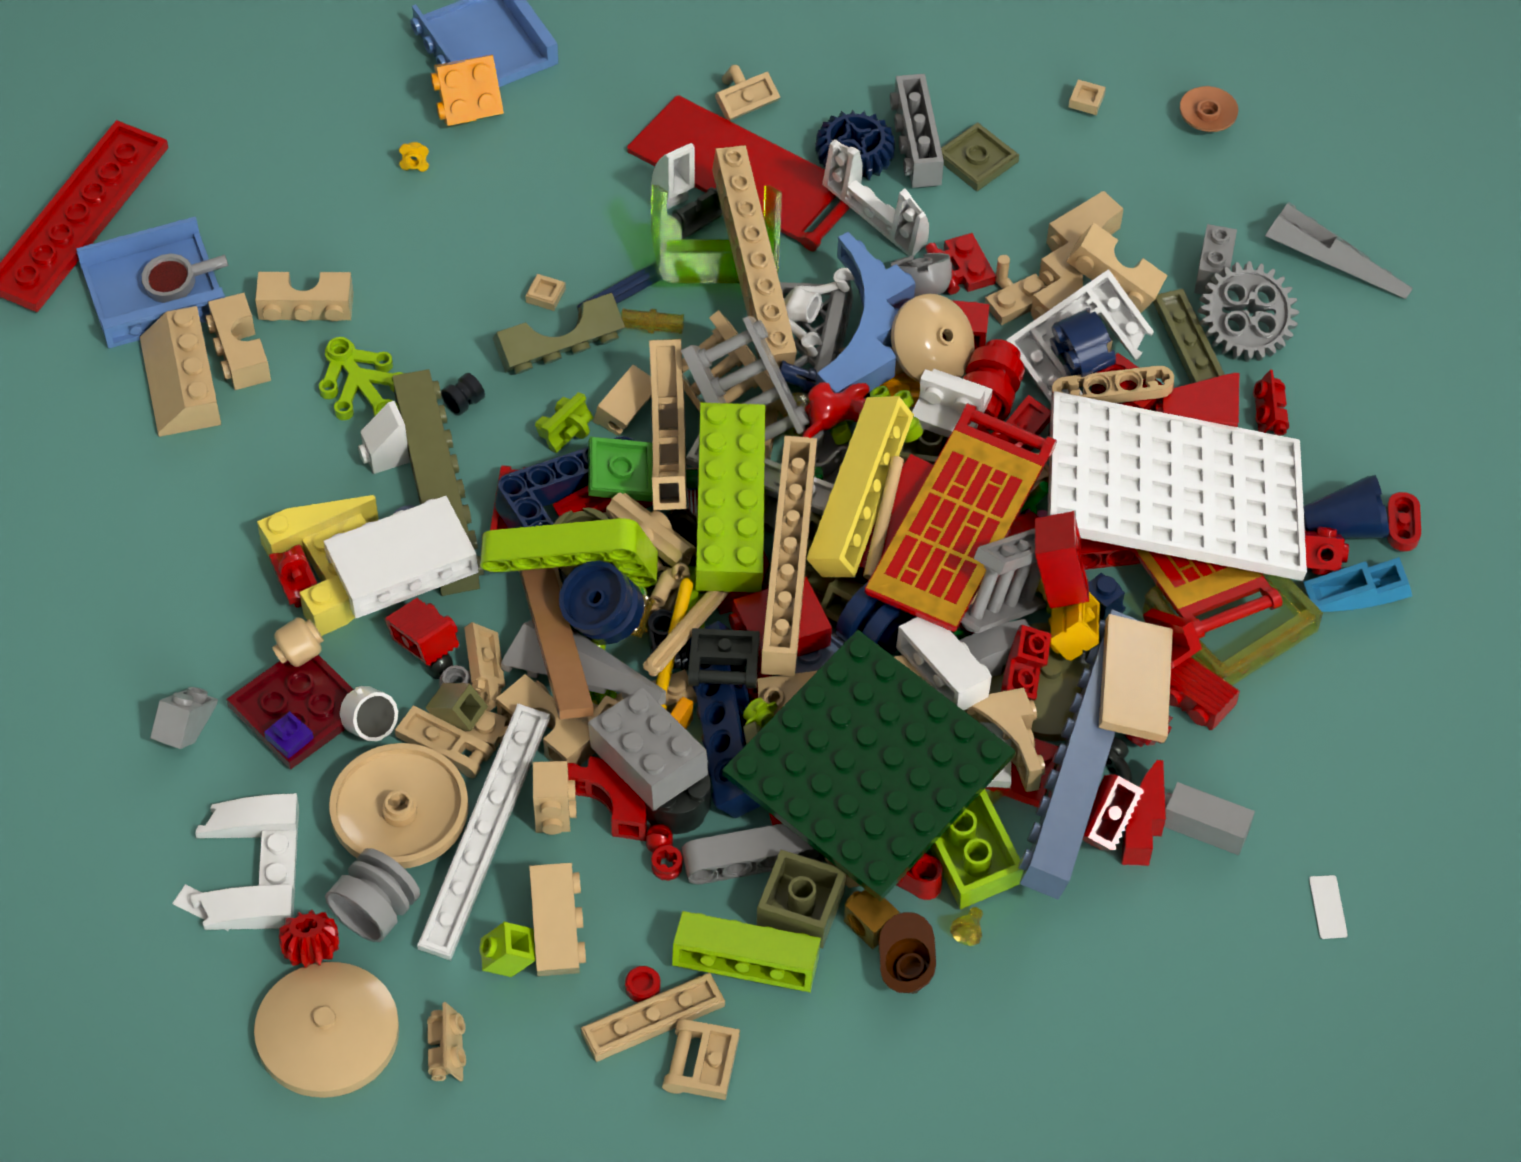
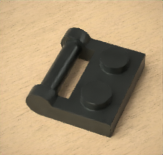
(724, 648)

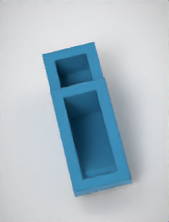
(1359, 586)

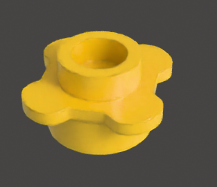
(416, 150)

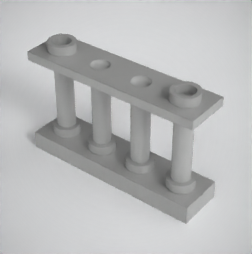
(714, 388)
(1002, 560)

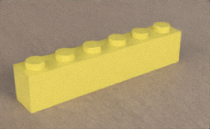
(859, 487)

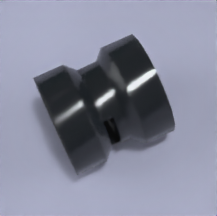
(462, 394)

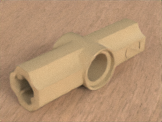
(657, 527)

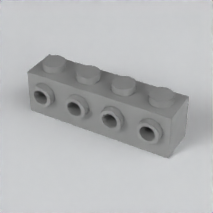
(918, 131)

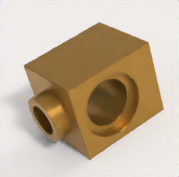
(868, 916)

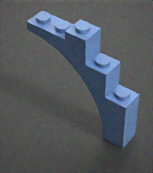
(882, 294)

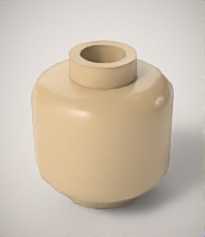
(297, 642)

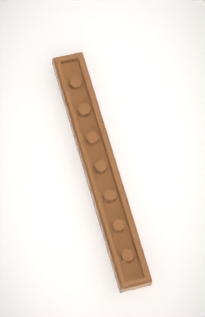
(556, 644)

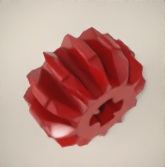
(309, 938)

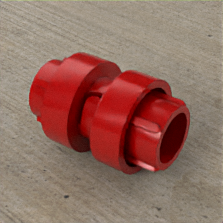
(998, 368)

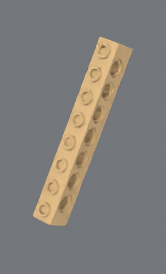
(752, 249)
(789, 557)

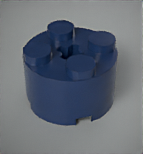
(1082, 343)

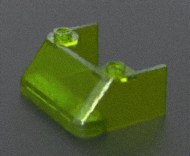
(703, 259)

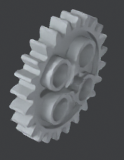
(1246, 285)

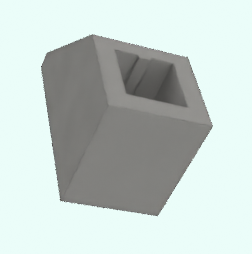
(182, 717)

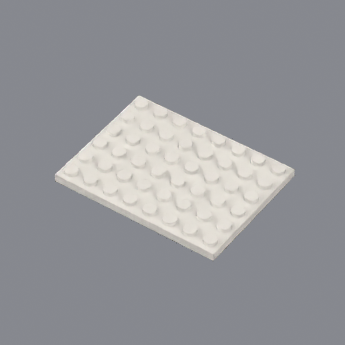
(1178, 485)

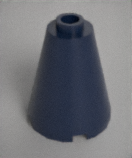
(1351, 510)

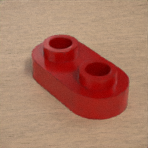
(1404, 524)

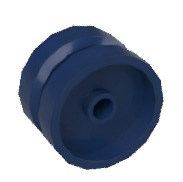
(601, 602)
(873, 618)

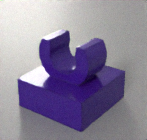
(289, 735)

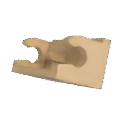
(624, 400)

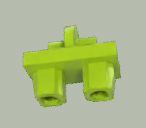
(568, 421)

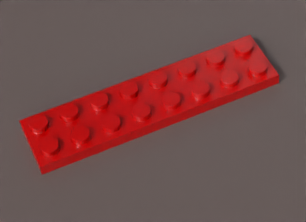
(78, 214)

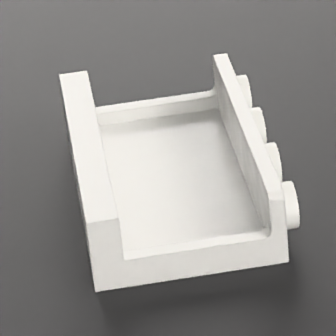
(401, 556)

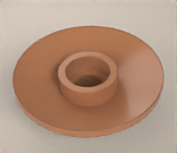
(1209, 109)

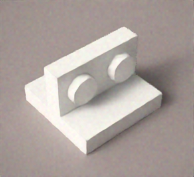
(944, 399)

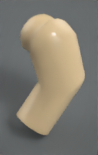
(669, 582)

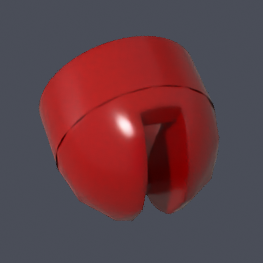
(655, 837)

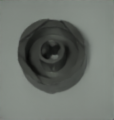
(685, 810)

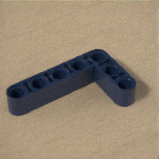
(528, 490)

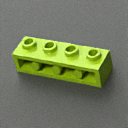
(746, 951)

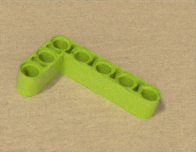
(572, 545)

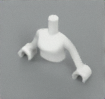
(804, 305)

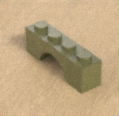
(523, 346)

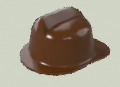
(907, 952)

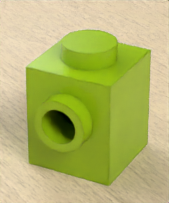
(507, 949)

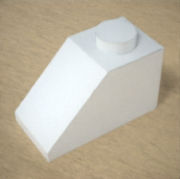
(384, 440)

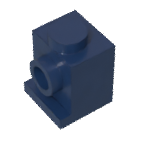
(1108, 594)

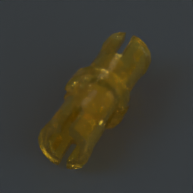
(653, 320)

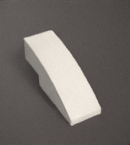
(676, 174)

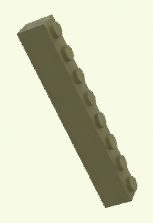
(430, 455)

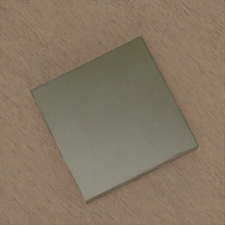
(978, 156)

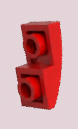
(1025, 660)

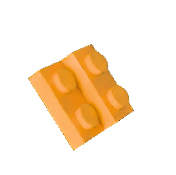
(467, 90)

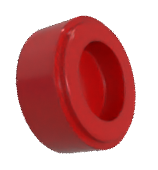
(642, 983)

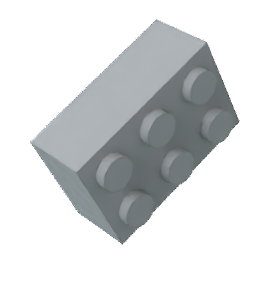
(648, 748)

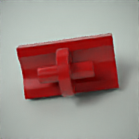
(293, 573)

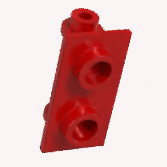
(1269, 397)

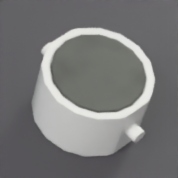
(369, 713)

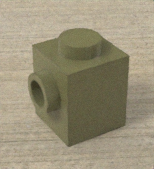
(457, 705)

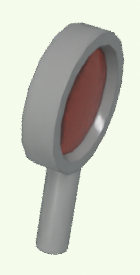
(173, 276)

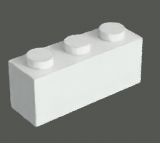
(944, 662)

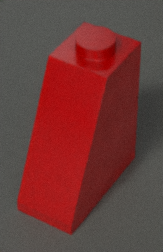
(1206, 400)

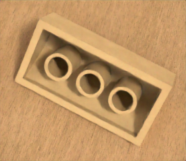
(179, 373)

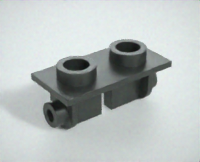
(699, 213)

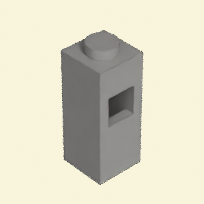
(1207, 818)

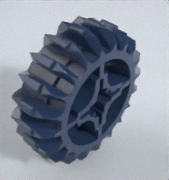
(862, 132)

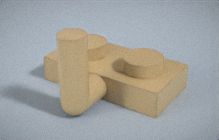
(745, 94)
(1014, 298)

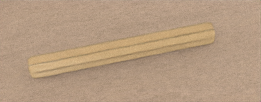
(683, 631)

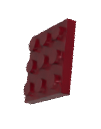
(307, 691)

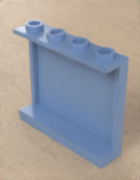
(487, 27)
(115, 278)

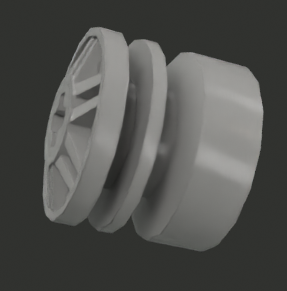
(372, 895)

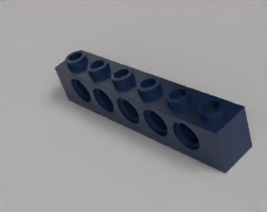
(723, 735)

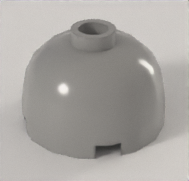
(930, 273)

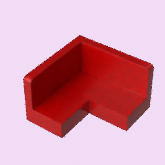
(1061, 559)

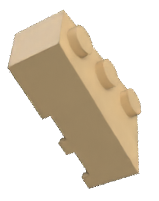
(556, 919)

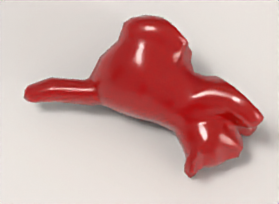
(831, 408)

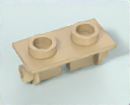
(446, 1029)

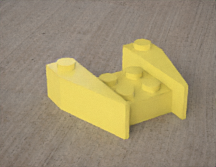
(309, 526)

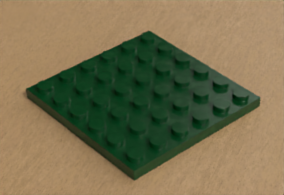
(868, 764)

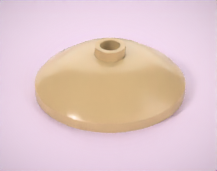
(919, 338)

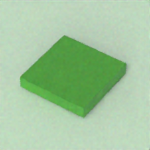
(620, 468)

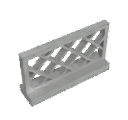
(832, 330)

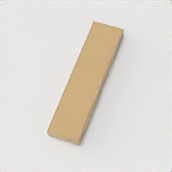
(652, 1017)

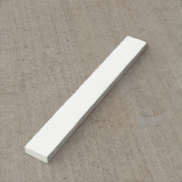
(483, 832)

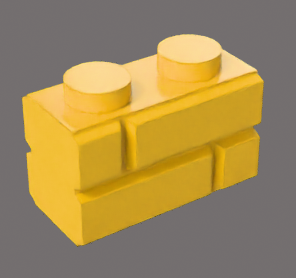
(1075, 628)

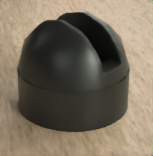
(439, 666)

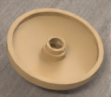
(399, 803)
(326, 1029)

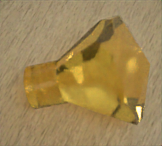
(967, 928)

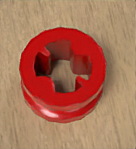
(661, 870)

